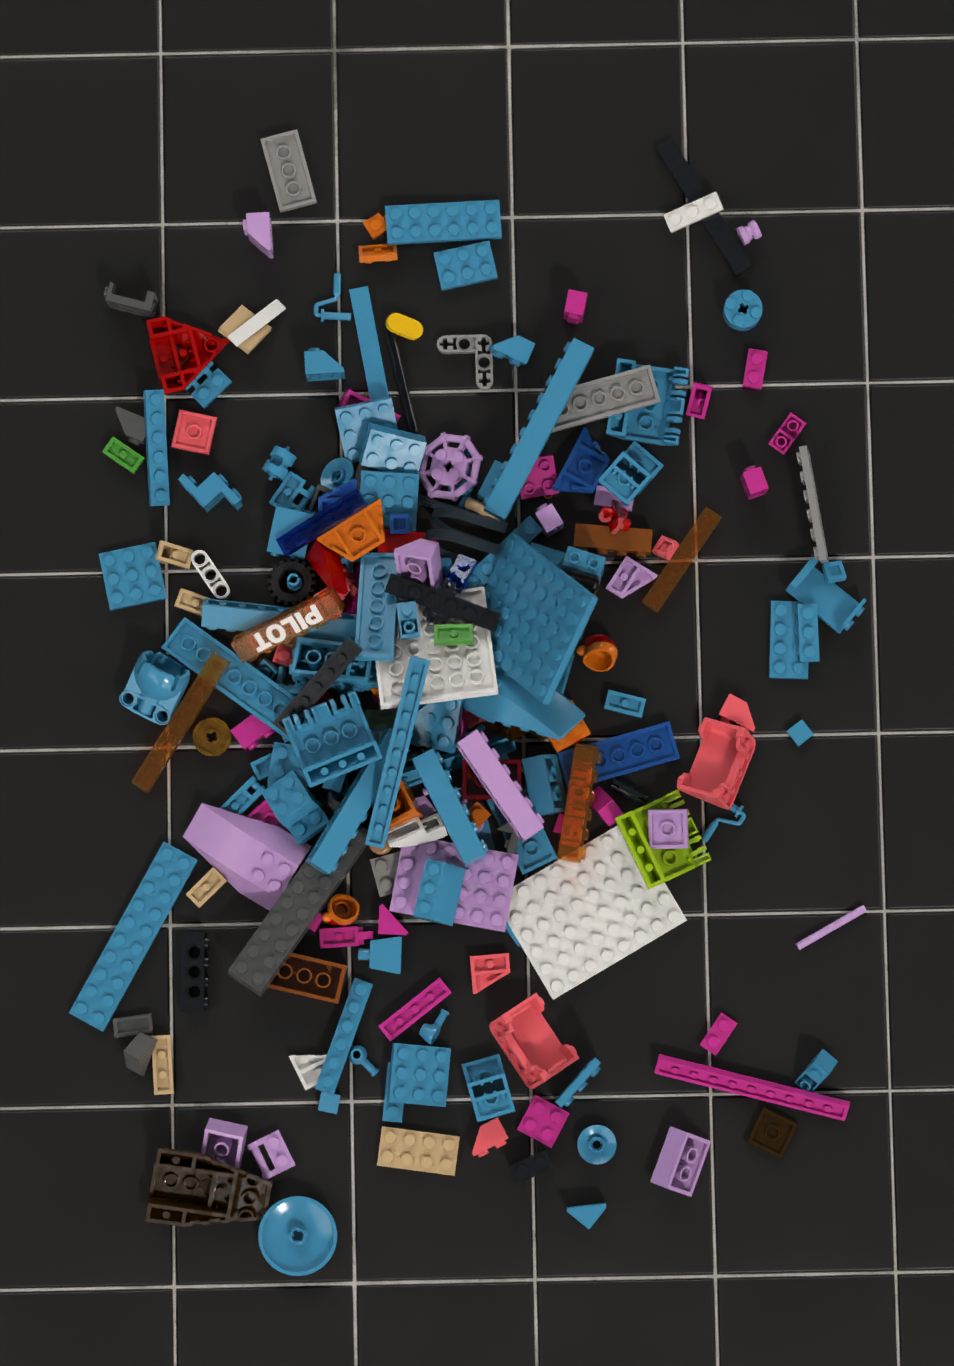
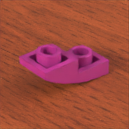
(787, 433)

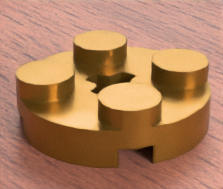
(209, 726)

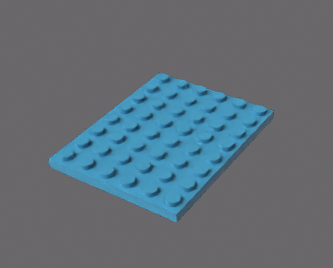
(539, 617)

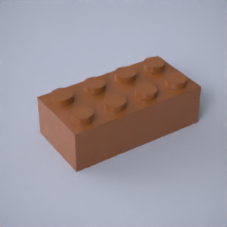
(311, 978)

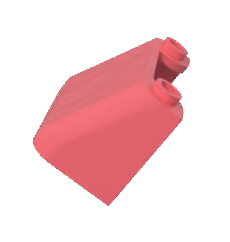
(718, 763)
(531, 1042)

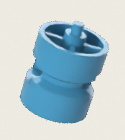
(279, 462)

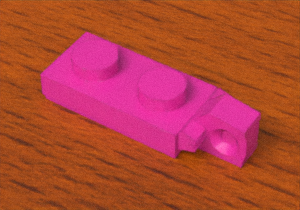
(343, 937)

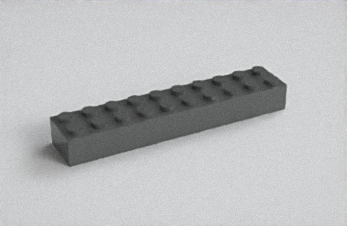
(291, 919)

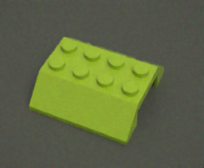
(659, 864)

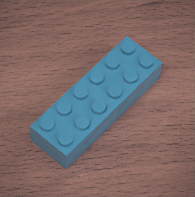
(449, 807)

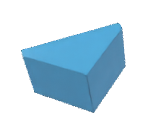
(587, 1213)

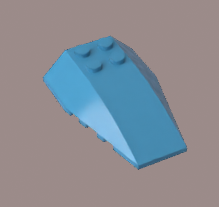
(521, 709)

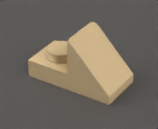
(173, 554)

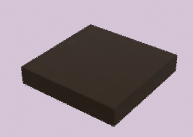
(772, 1132)

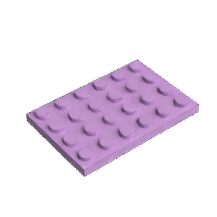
(484, 890)

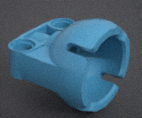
(155, 686)

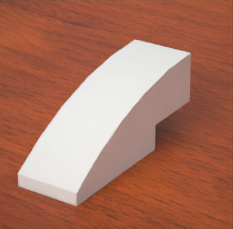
(416, 831)

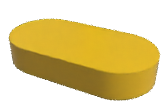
(404, 326)

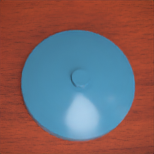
(297, 1236)

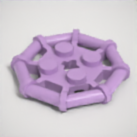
(454, 476)

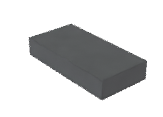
(132, 1025)

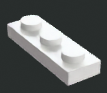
(693, 212)

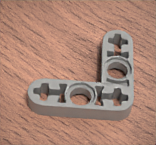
(473, 348)

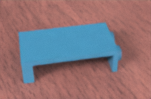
(833, 603)

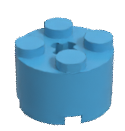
(744, 299)

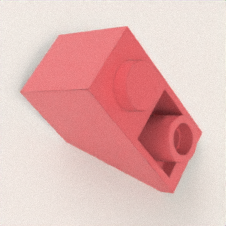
(736, 712)
(489, 1135)

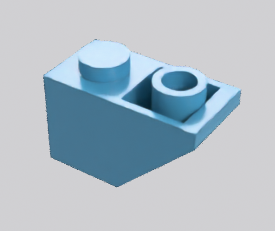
(514, 349)
(408, 620)
(816, 1071)

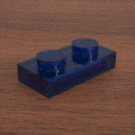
(461, 572)

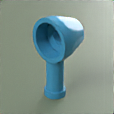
(430, 1032)
(362, 1059)

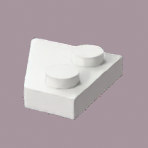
(308, 1068)

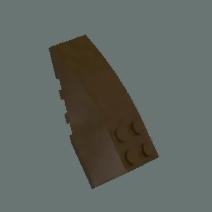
(202, 1190)

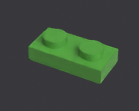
(123, 455)
(453, 634)

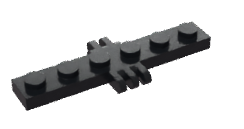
(442, 602)

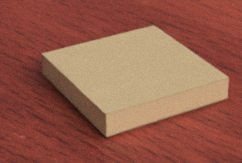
(236, 320)

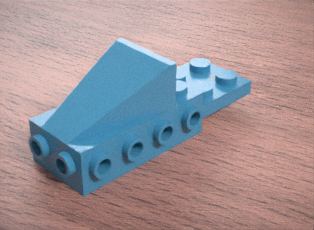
(311, 655)

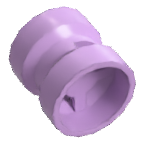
(748, 232)

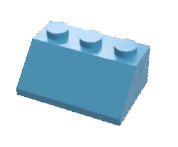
(544, 784)
(439, 892)

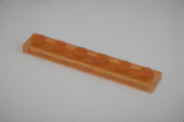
(681, 560)

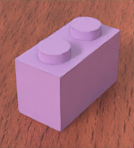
(548, 519)

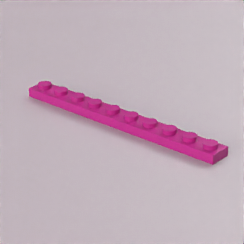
(751, 1087)

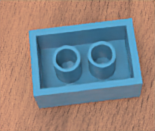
(392, 449)

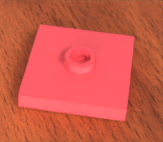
(194, 432)

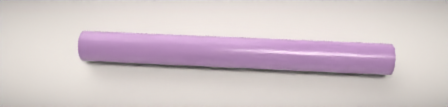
(831, 927)

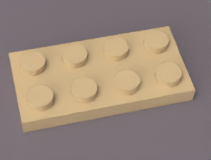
(418, 1150)

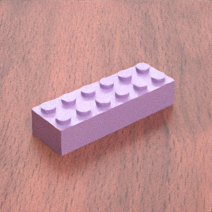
(499, 785)

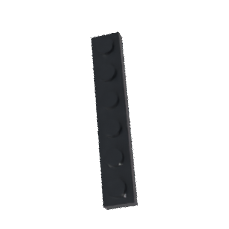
(320, 682)

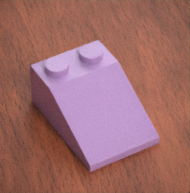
(224, 1141)

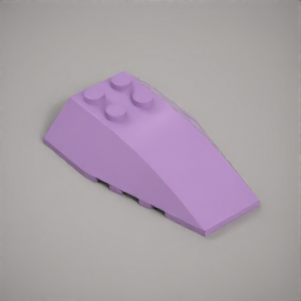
(247, 852)

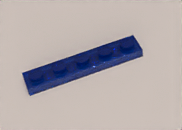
(322, 522)

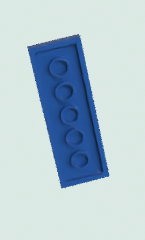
(629, 752)

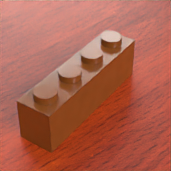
(601, 540)

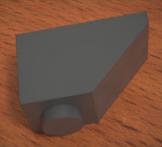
(132, 425)

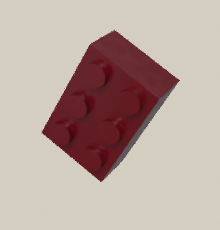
(474, 790)

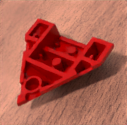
(180, 352)

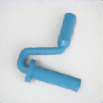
(332, 315)
(713, 825)

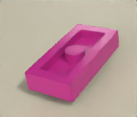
(755, 369)
(718, 1034)

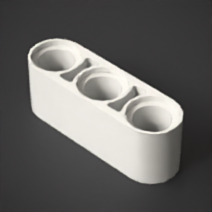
(208, 566)

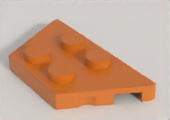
(357, 534)

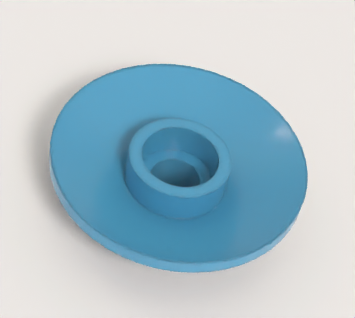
(337, 473)
(607, 1144)

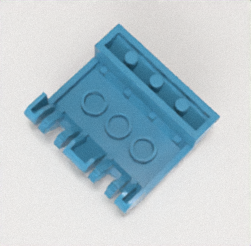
(652, 422)
(332, 740)

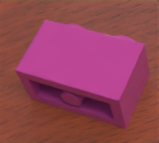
(575, 306)
(753, 482)
(250, 732)

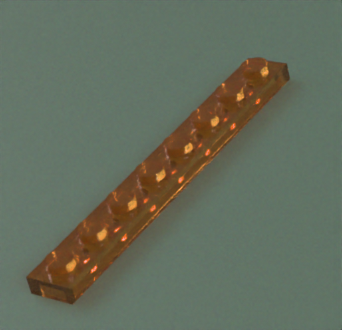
(180, 722)

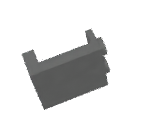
(130, 305)

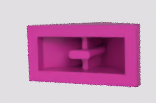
(699, 400)
(605, 807)
(389, 924)

